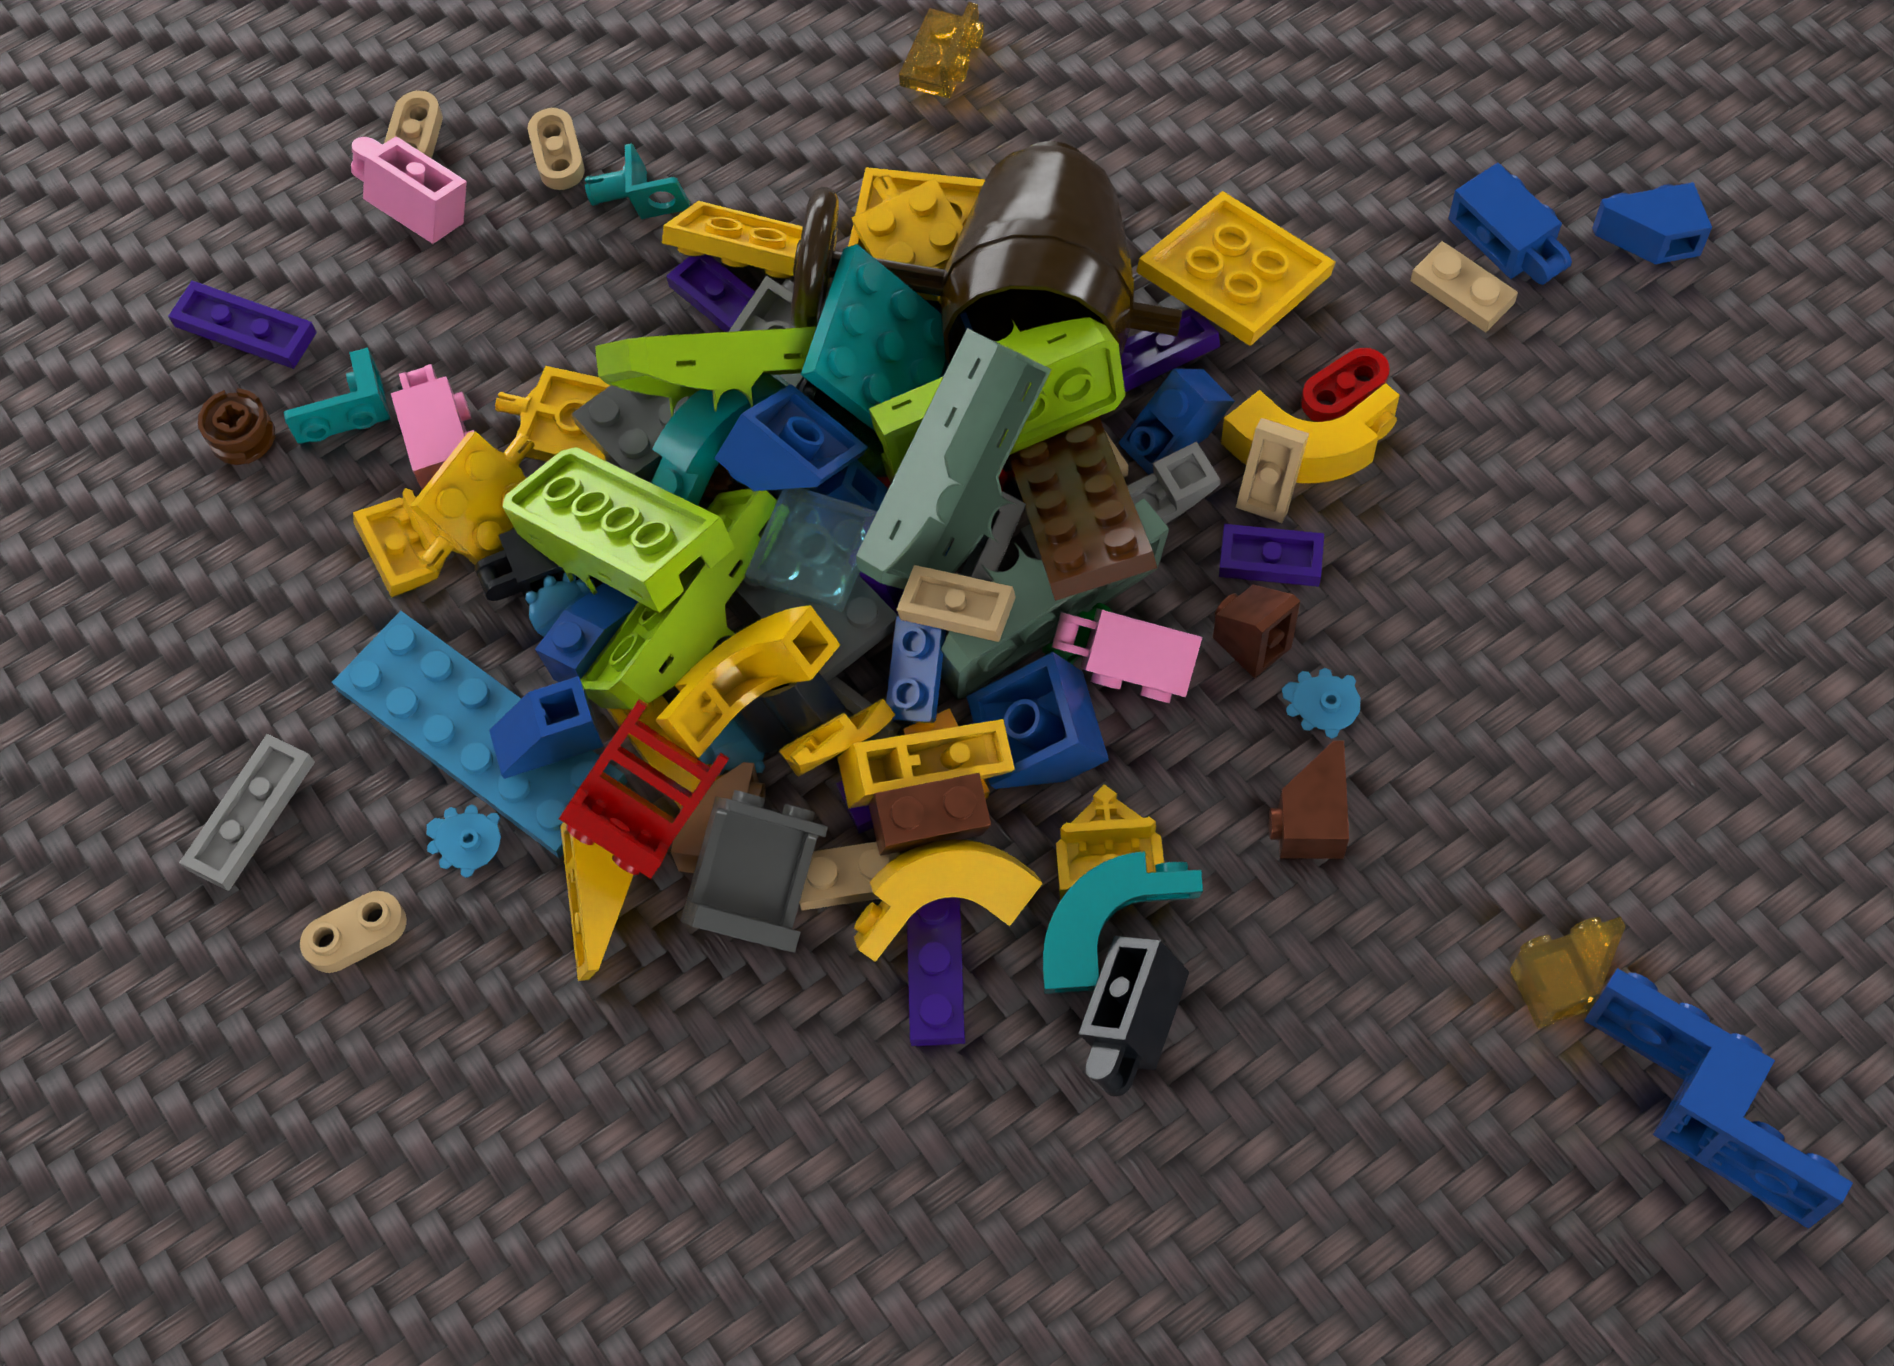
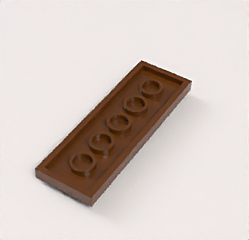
(1081, 511)

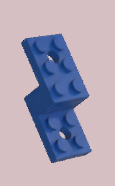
(1717, 1088)

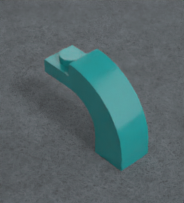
(698, 433)
(1074, 929)

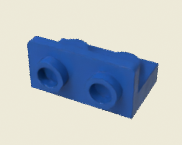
(915, 672)

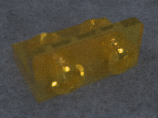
(942, 51)

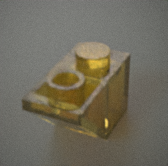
(1566, 973)

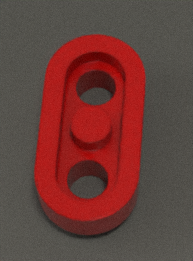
(1341, 387)

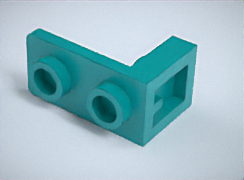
(345, 412)

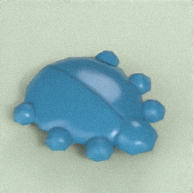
(552, 600)
(1323, 701)
(736, 746)
(464, 839)

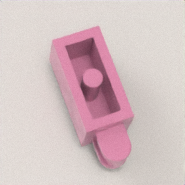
(409, 186)
(429, 420)
(1132, 652)

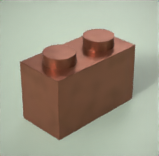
(929, 813)

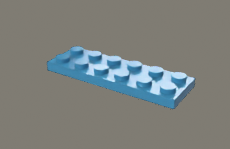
(445, 713)

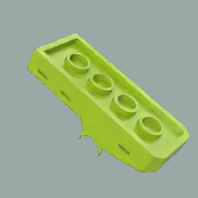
(707, 361)
(1080, 387)
(614, 527)
(688, 625)

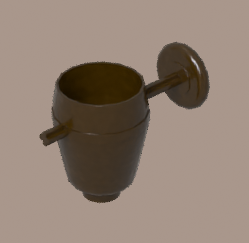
(1033, 251)

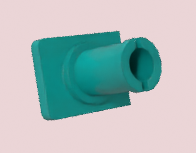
(633, 184)

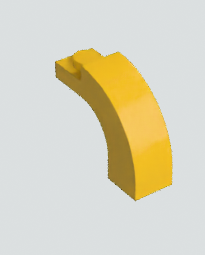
(1333, 446)
(753, 661)
(943, 871)

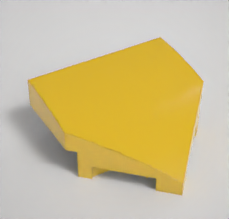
(396, 541)
(835, 737)
(1102, 833)

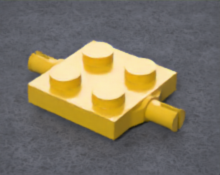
(910, 225)
(548, 411)
(467, 499)

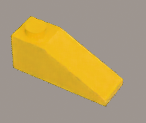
(924, 758)
(595, 899)

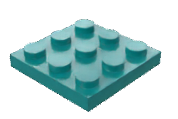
(873, 337)

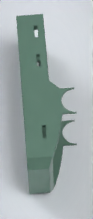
(953, 464)
(1034, 617)

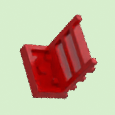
(623, 820)

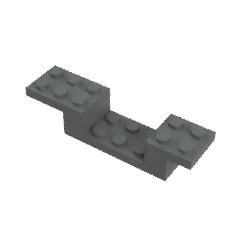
(625, 430)

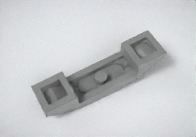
(1171, 490)

